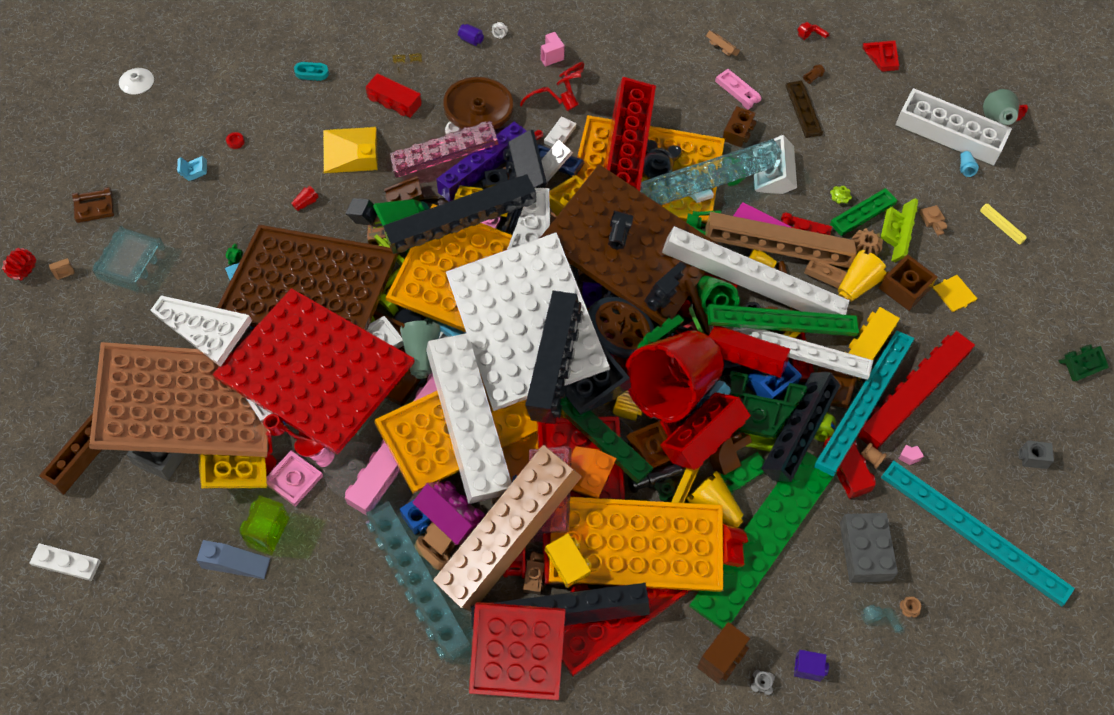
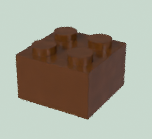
(908, 282)
(726, 649)

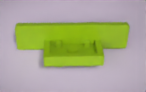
(898, 228)

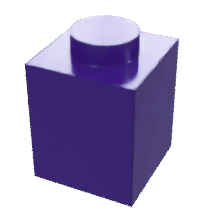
(811, 665)

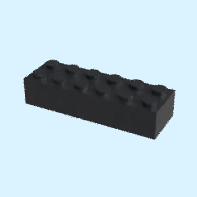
(554, 357)

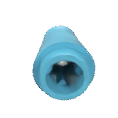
(968, 165)

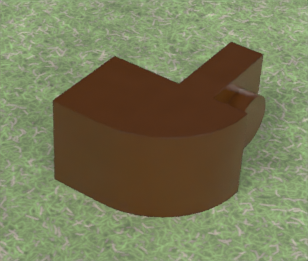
(725, 457)

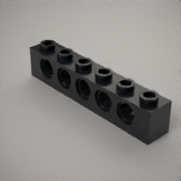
(801, 427)

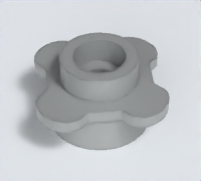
(760, 676)

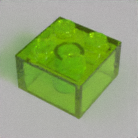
(264, 525)

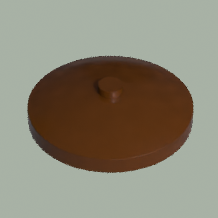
(477, 101)

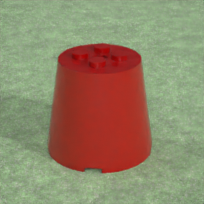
(673, 374)

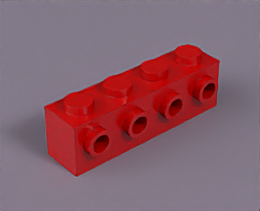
(751, 351)

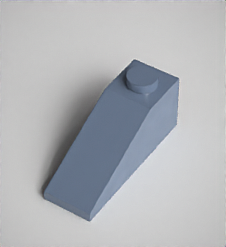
(232, 560)

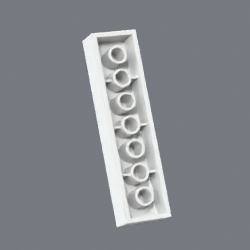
(468, 418)

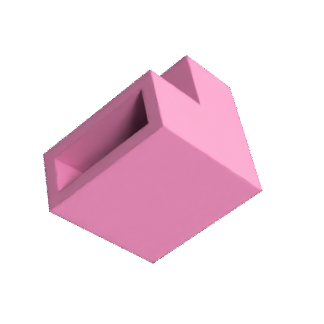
(552, 50)

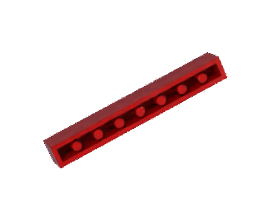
(915, 389)

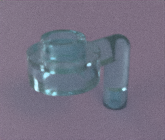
(873, 614)

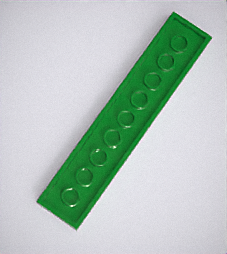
(767, 537)

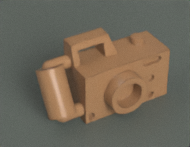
(534, 574)

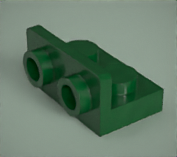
(1085, 362)

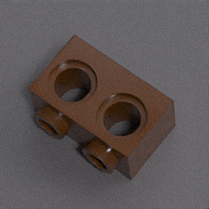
(739, 126)

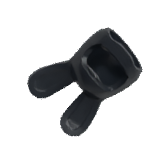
(659, 160)

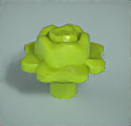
(840, 194)

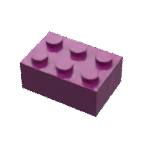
(448, 510)

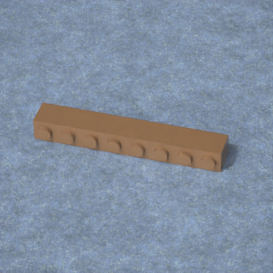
(780, 239)

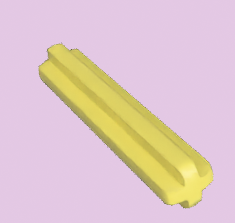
(1003, 224)

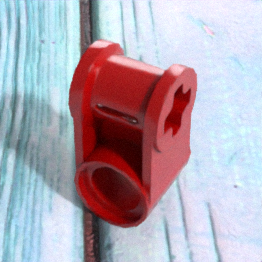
(519, 562)

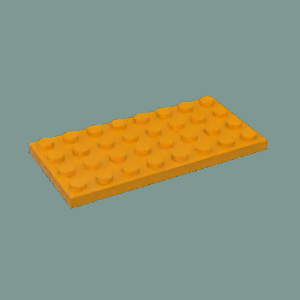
(422, 442)
(648, 543)

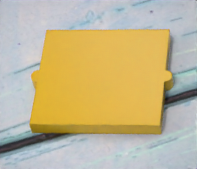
(955, 293)

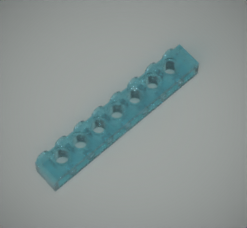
(712, 172)
(386, 516)

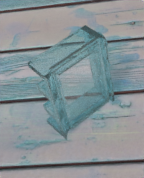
(126, 258)

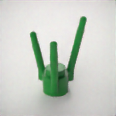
(695, 221)

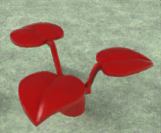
(568, 98)
(303, 445)

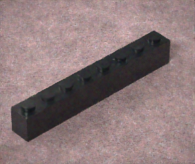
(460, 214)
(592, 604)

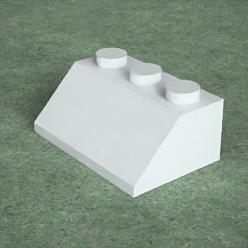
(780, 178)

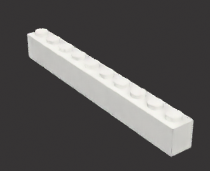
(752, 274)

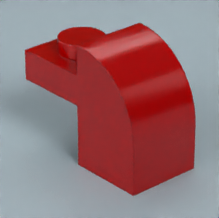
(733, 545)

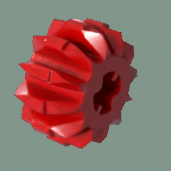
(19, 264)

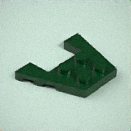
(766, 413)

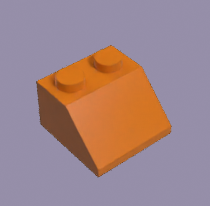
(593, 467)

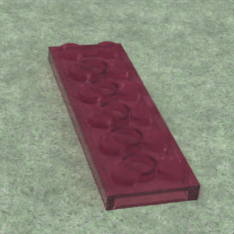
(443, 149)

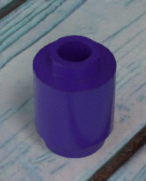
(470, 34)

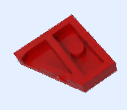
(883, 54)

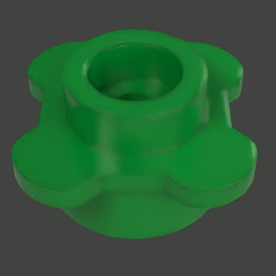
(234, 254)

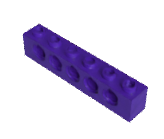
(472, 167)

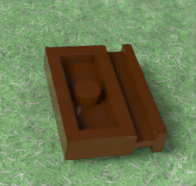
(405, 190)

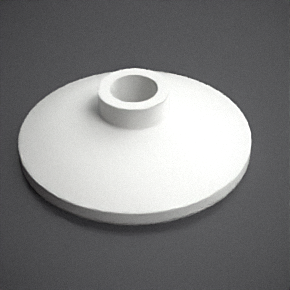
(136, 81)

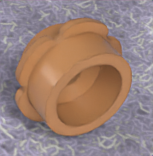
(910, 601)

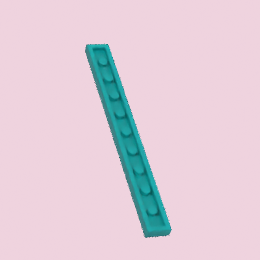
(863, 404)
(978, 533)

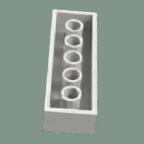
(953, 126)

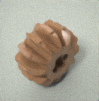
(868, 241)

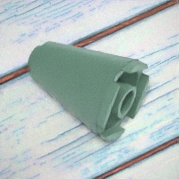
(1002, 106)
(415, 341)

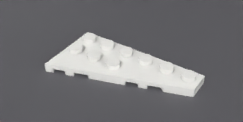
(533, 220)
(205, 327)

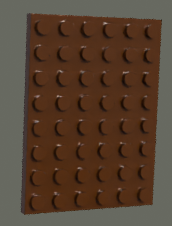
(328, 270)
(630, 271)

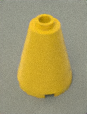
(862, 275)
(716, 492)

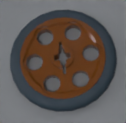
(616, 346)

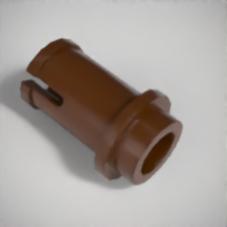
(817, 71)

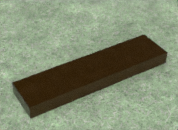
(803, 109)

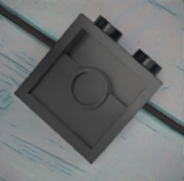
(665, 288)

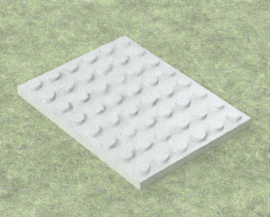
(505, 313)

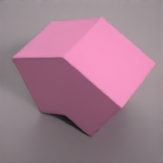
(911, 455)

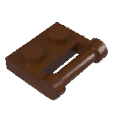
(95, 209)

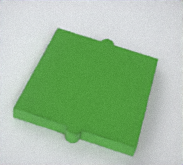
(696, 320)

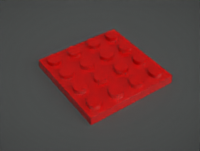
(517, 651)

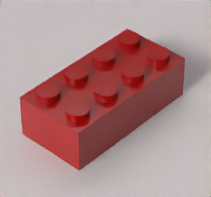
(705, 430)

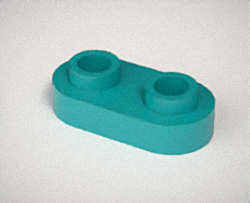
(311, 71)

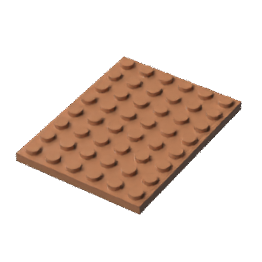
(170, 404)

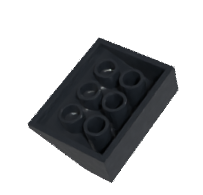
(599, 388)

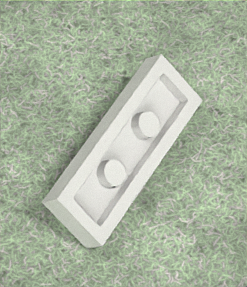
(65, 562)

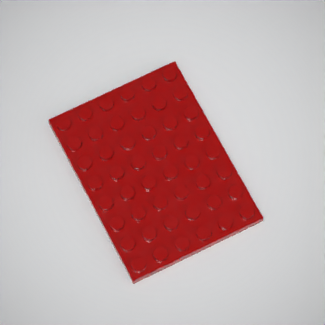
(314, 370)

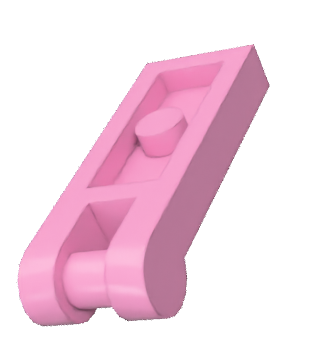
(738, 88)

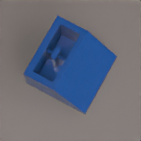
(772, 386)

